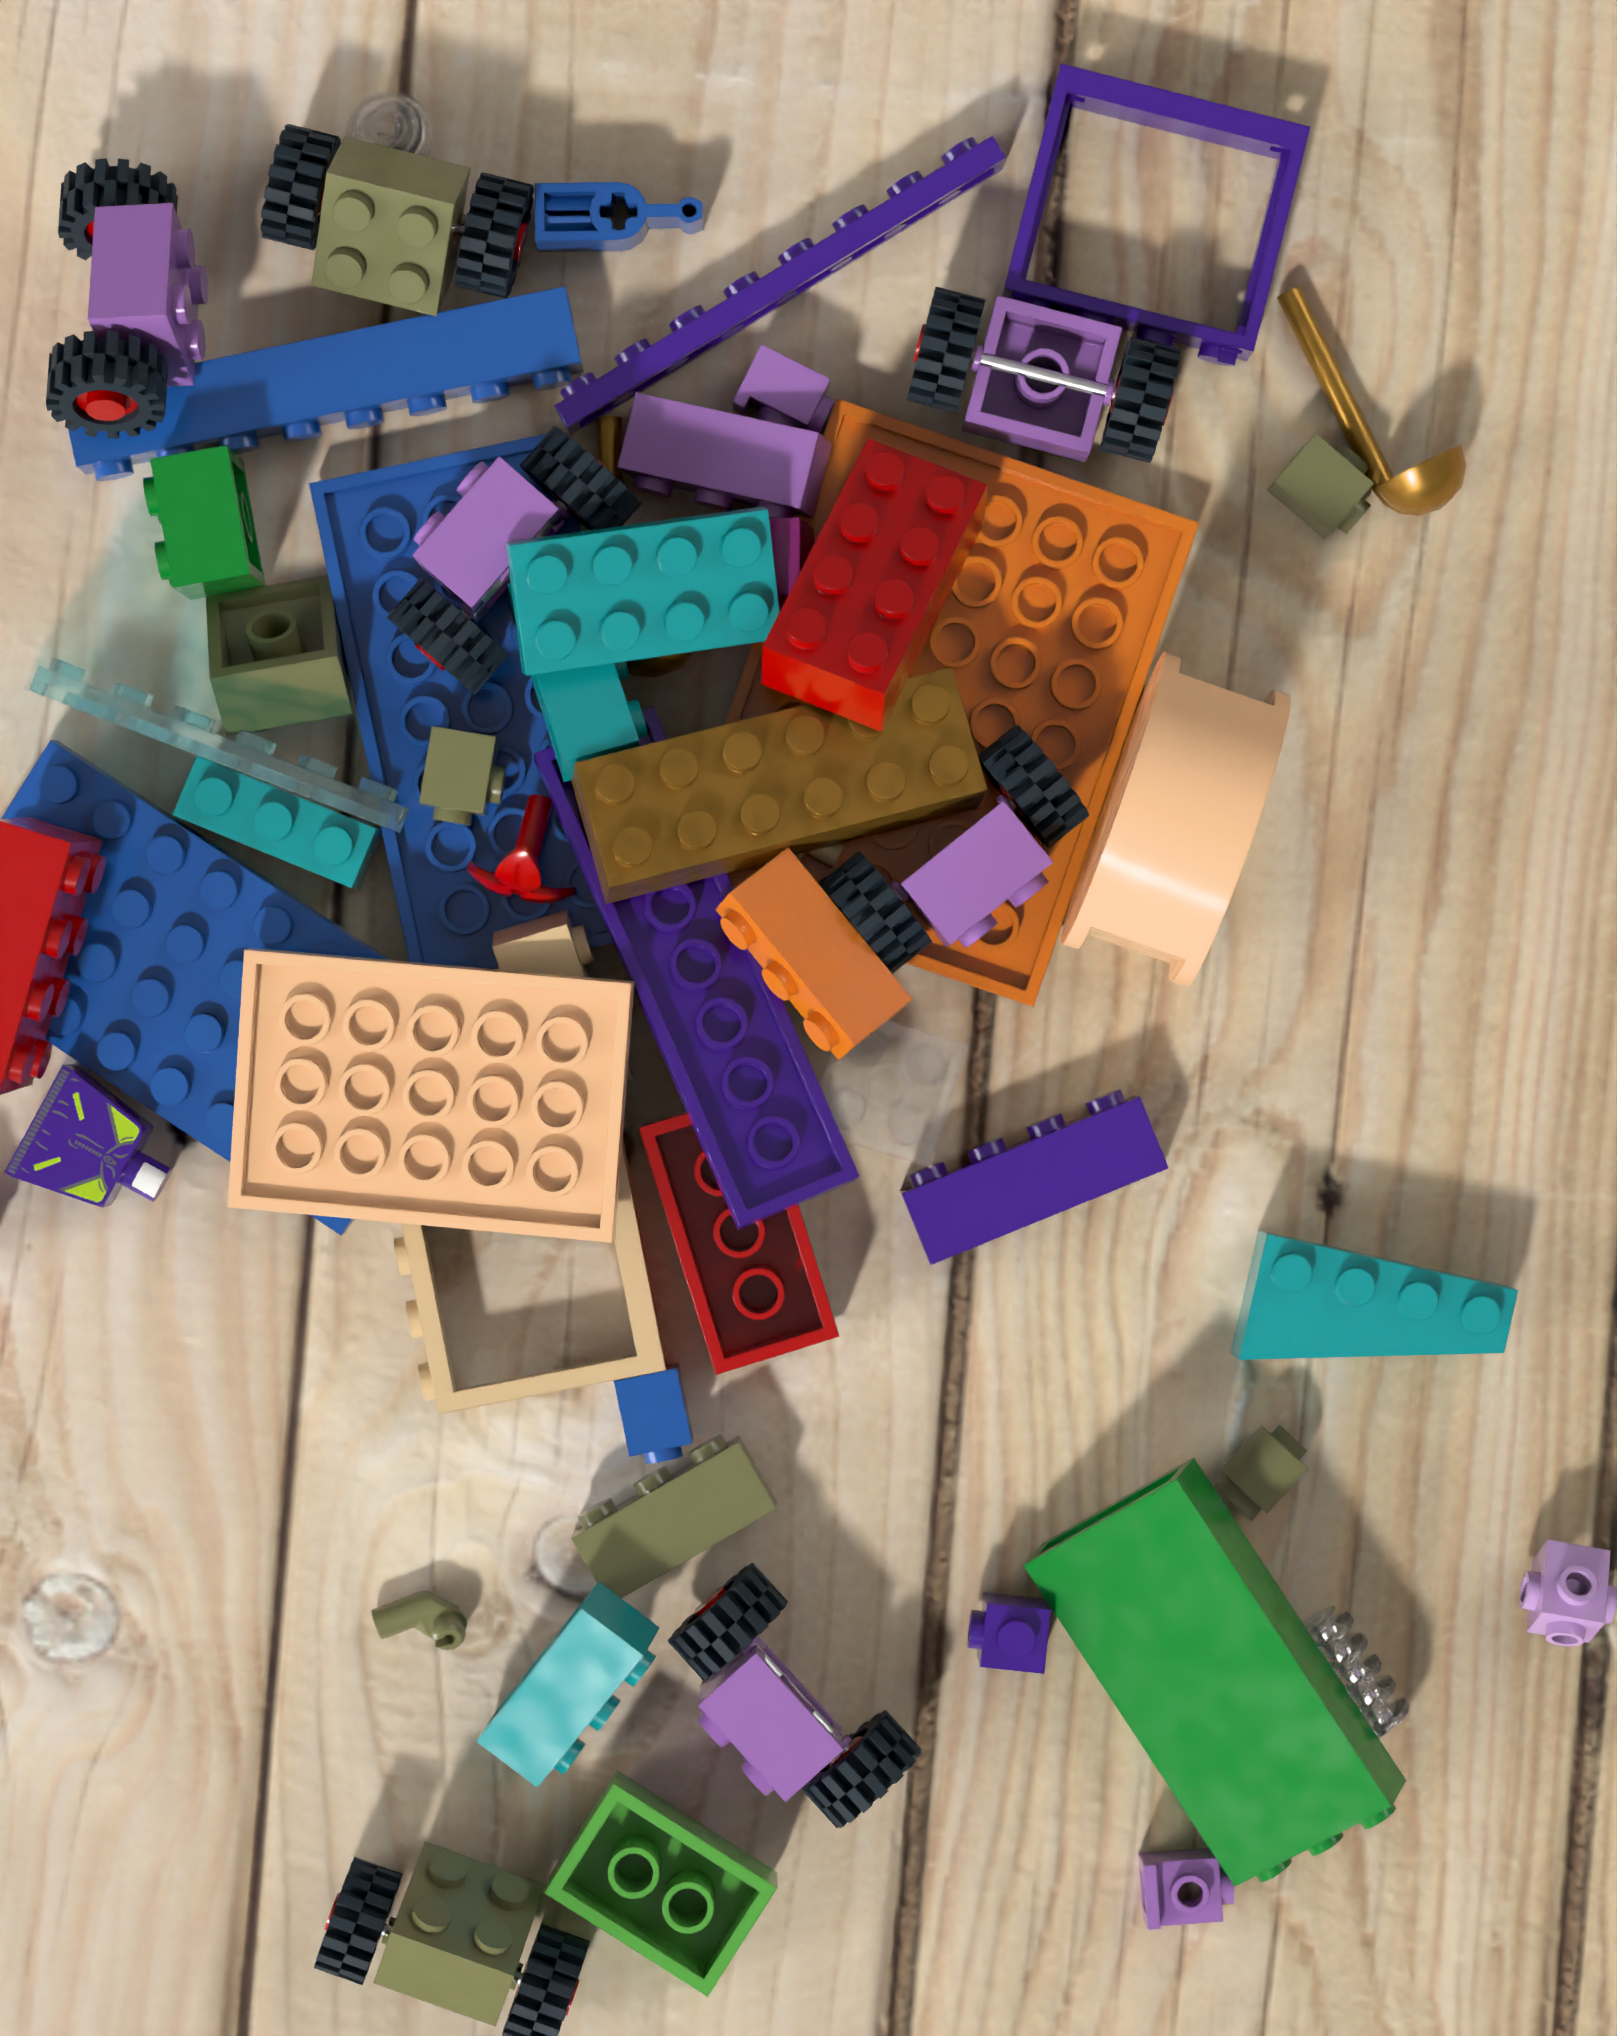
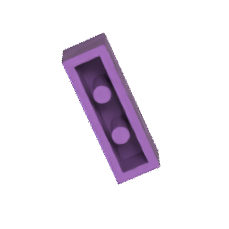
(723, 457)

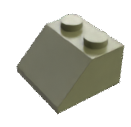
(277, 656)

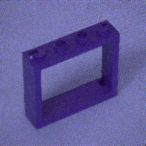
(1185, 117)

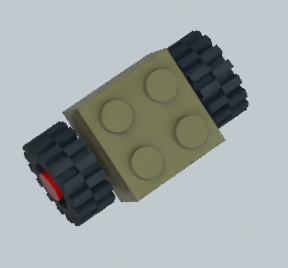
(393, 220)
(455, 1940)

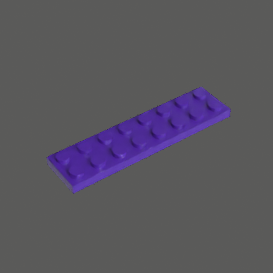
(718, 1032)

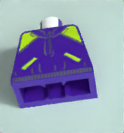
(87, 1144)

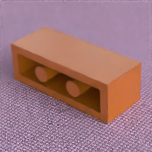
(811, 954)

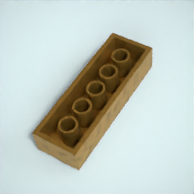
(774, 784)

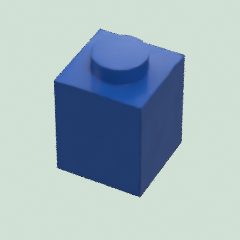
(655, 1414)

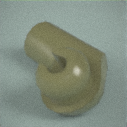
(426, 1614)

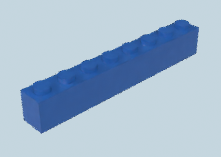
(353, 380)

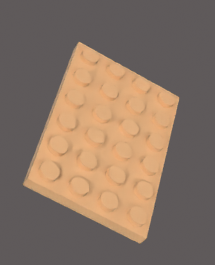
(430, 1094)

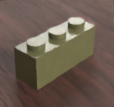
(673, 1516)

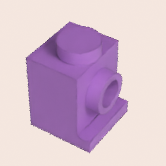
(784, 392)
(1166, 1872)

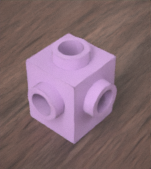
(1568, 1593)

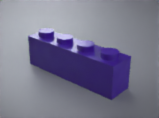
(1032, 1178)

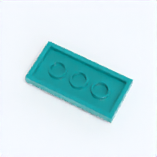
(643, 590)

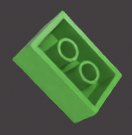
(662, 1883)

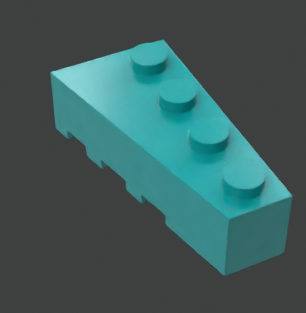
(1348, 1303)

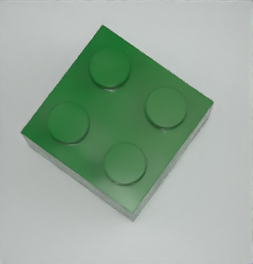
(205, 522)

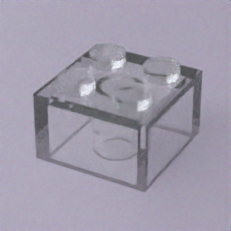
(895, 1091)

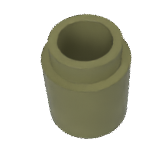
(1262, 1471)

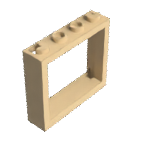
(426, 1321)

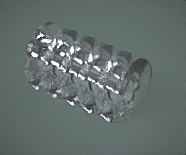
(1357, 1670)

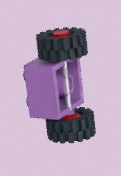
(139, 301)
(1043, 377)
(470, 553)
(974, 872)
(772, 1716)

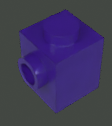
(1010, 1632)

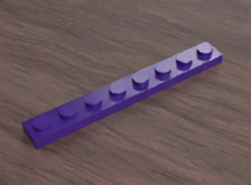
(800, 269)

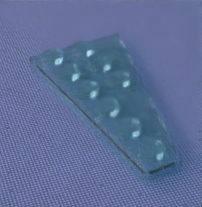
(193, 734)

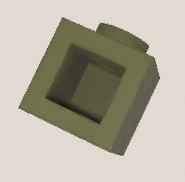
(1324, 486)
(461, 775)

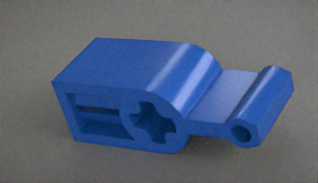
(573, 213)

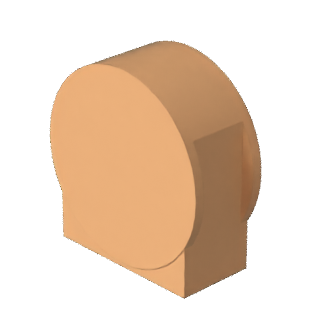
(1177, 819)

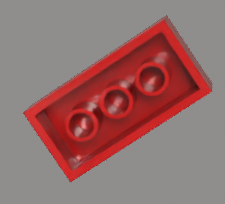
(873, 584)
(41, 907)
(750, 1286)

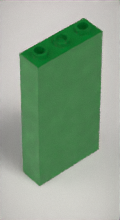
(1216, 1675)

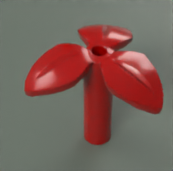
(520, 869)

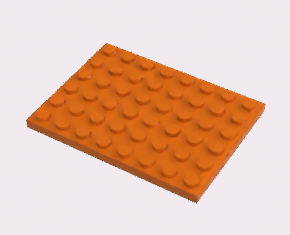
(1041, 635)

